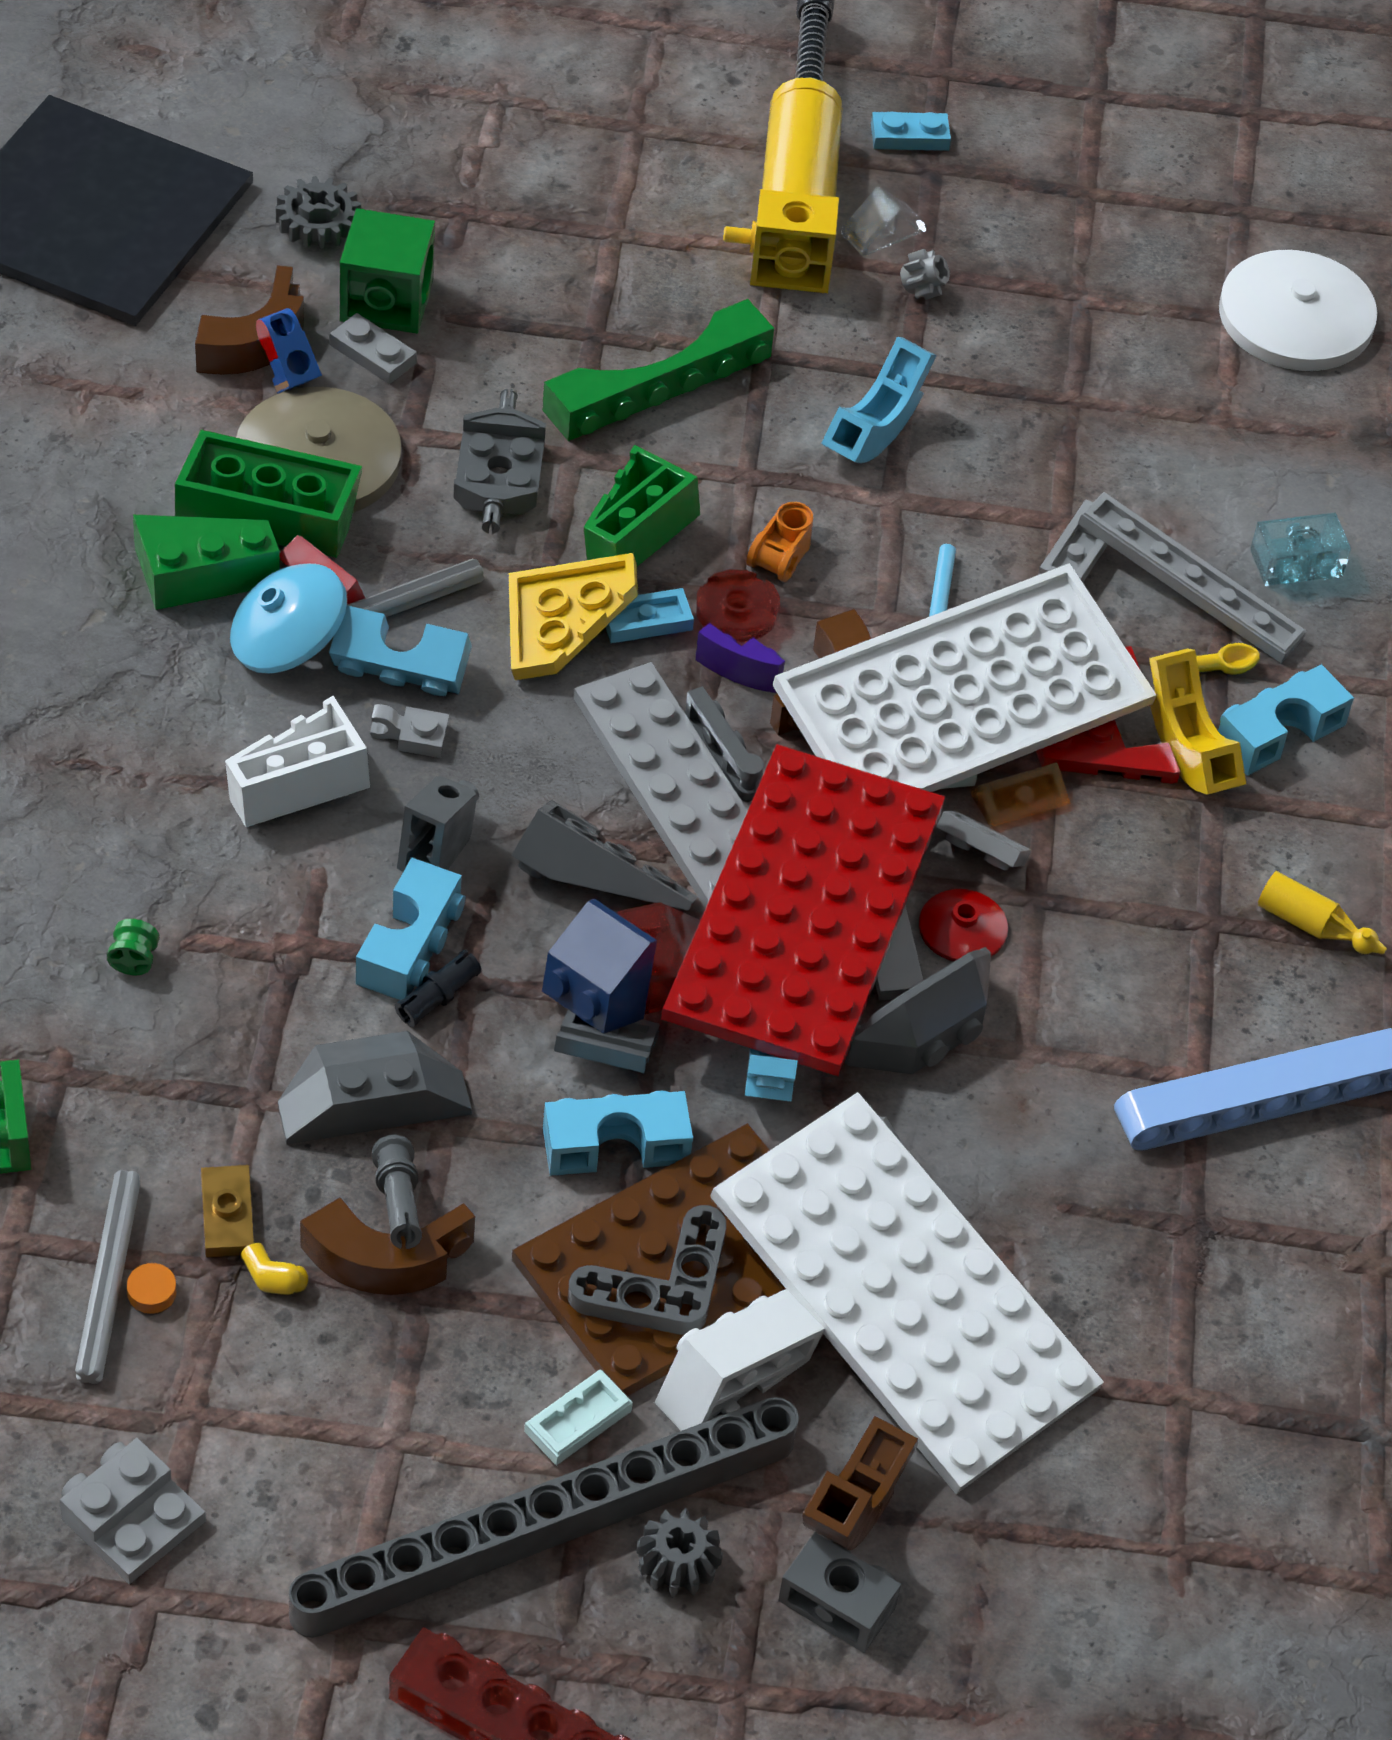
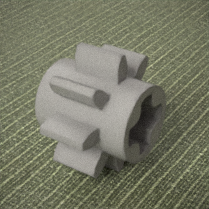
(925, 274)

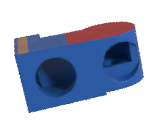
(287, 350)

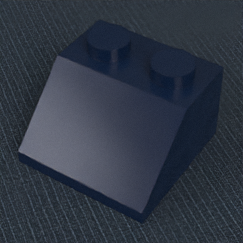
(601, 968)

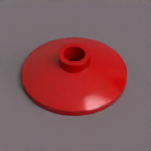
(954, 936)

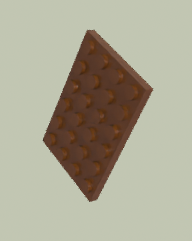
(640, 1236)

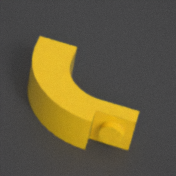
(1181, 718)

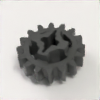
(317, 212)

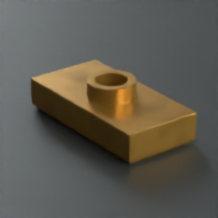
(226, 1210)

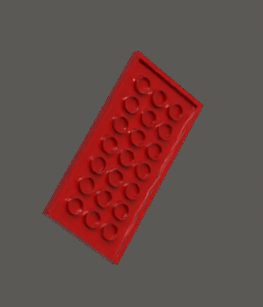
(804, 910)

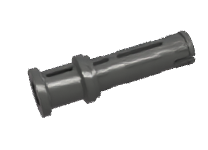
(397, 1180)

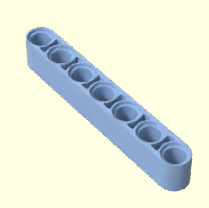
(1257, 1091)

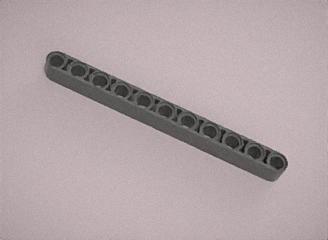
(534, 1533)

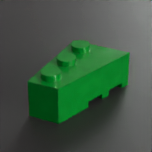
(643, 509)
(202, 556)

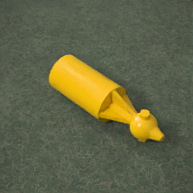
(1315, 914)

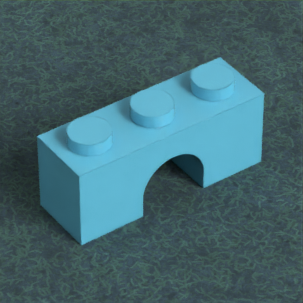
(434, 663)
(1307, 701)
(398, 958)
(652, 1122)

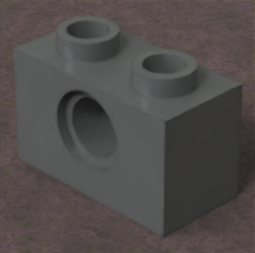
(851, 1615)

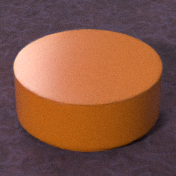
(151, 1288)

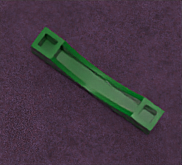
(595, 398)

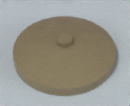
(331, 426)

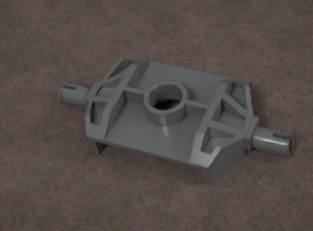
(503, 440)

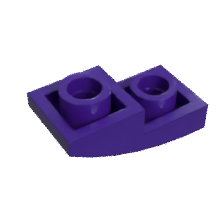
(746, 664)

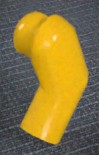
(271, 1275)

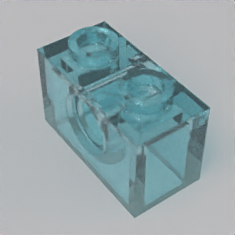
(1300, 549)

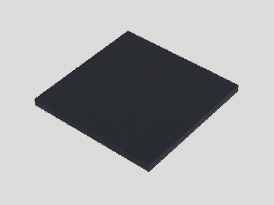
(106, 208)

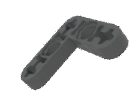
(677, 1291)

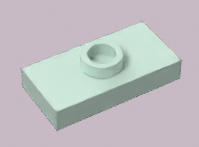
(578, 1417)

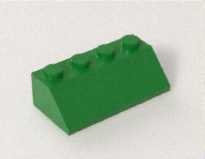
(270, 483)

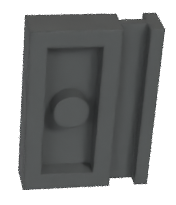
(624, 1047)

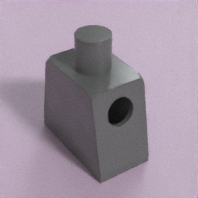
(438, 823)

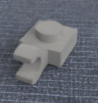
(417, 731)

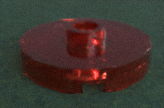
(738, 604)

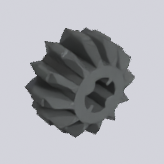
(679, 1552)

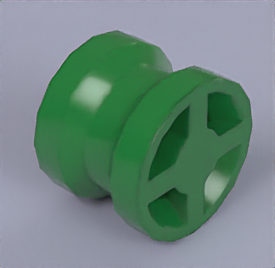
(133, 947)

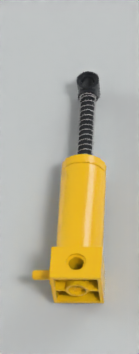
(798, 192)

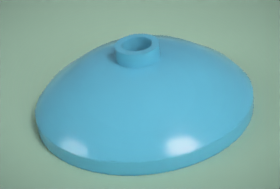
(288, 618)

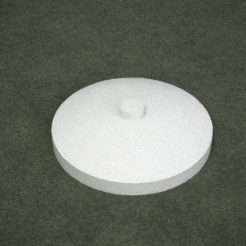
(1298, 310)

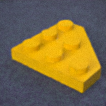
(563, 609)

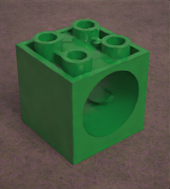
(387, 269)

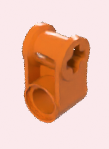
(783, 540)

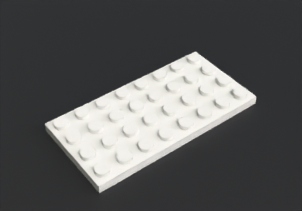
(969, 685)
(907, 1291)

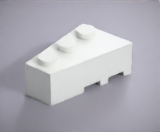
(299, 768)
(736, 1356)

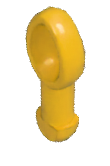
(1230, 659)

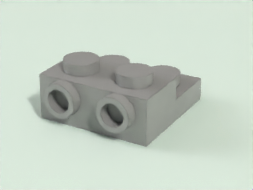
(130, 1509)

